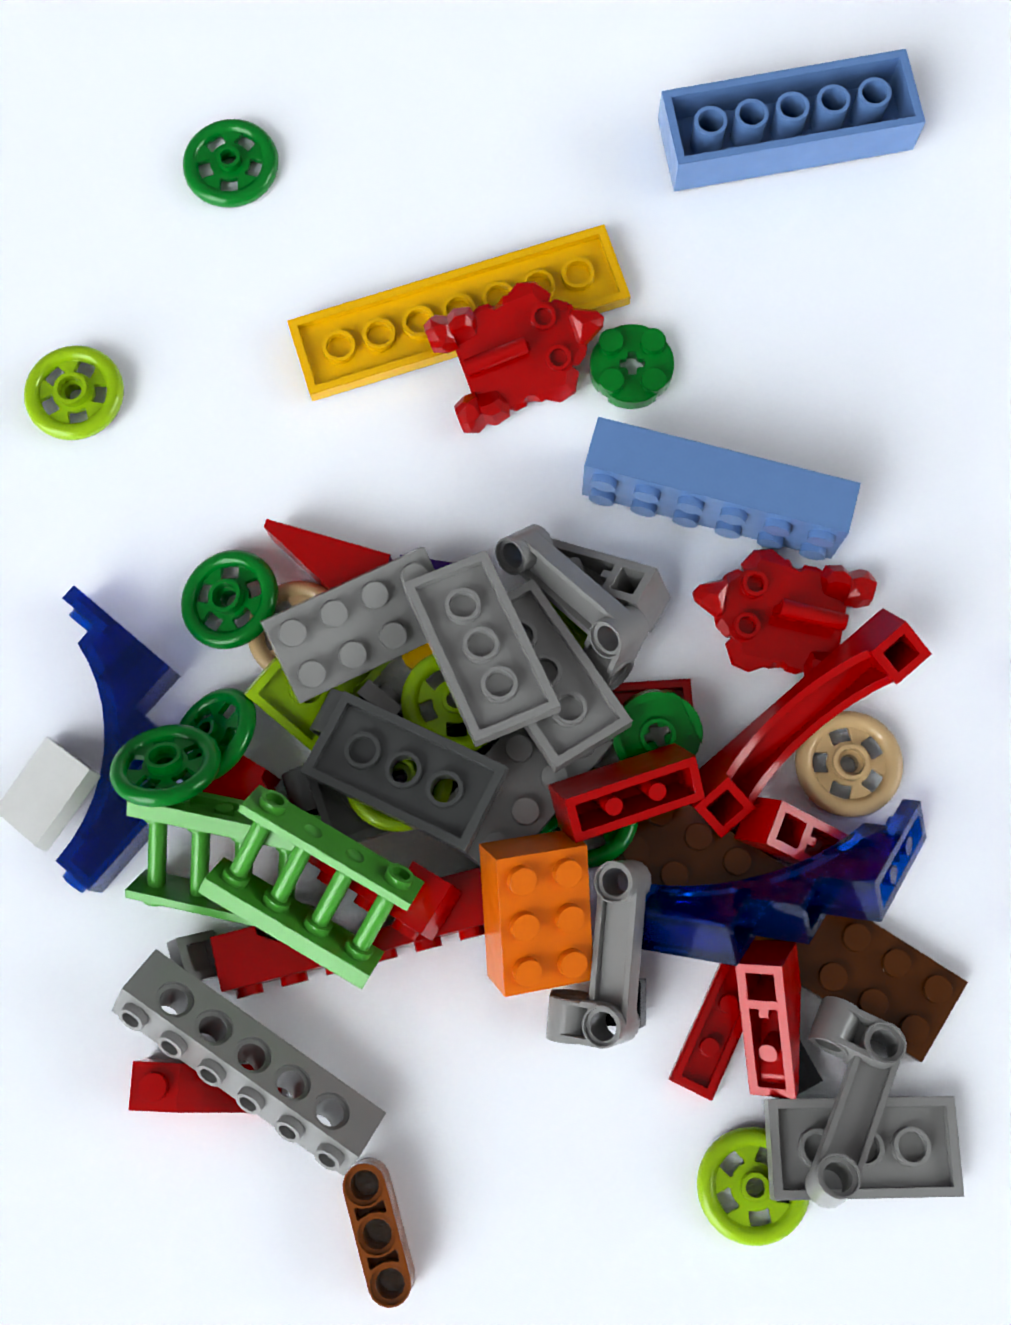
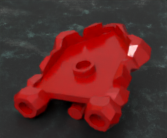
(514, 351)
(783, 612)

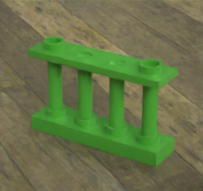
(202, 817)
(288, 919)

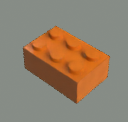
(536, 912)

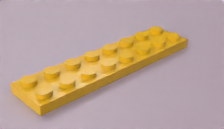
(386, 332)

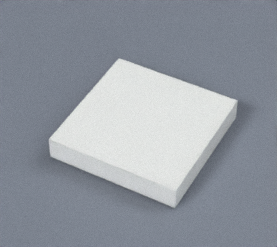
(47, 794)

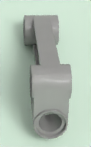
(612, 629)
(615, 966)
(862, 1096)

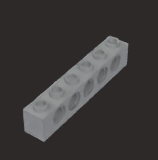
(243, 1038)

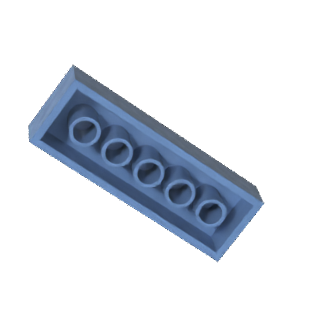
(790, 119)
(718, 489)

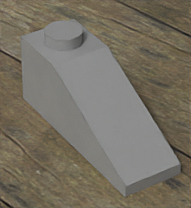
(623, 579)

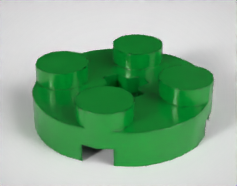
(634, 342)
(662, 708)

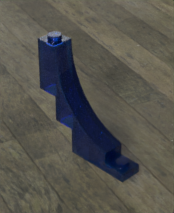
(129, 686)
(846, 880)

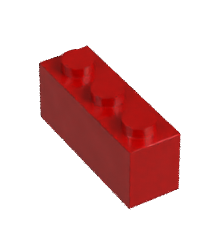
(626, 792)

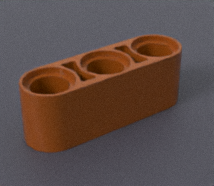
(375, 1255)

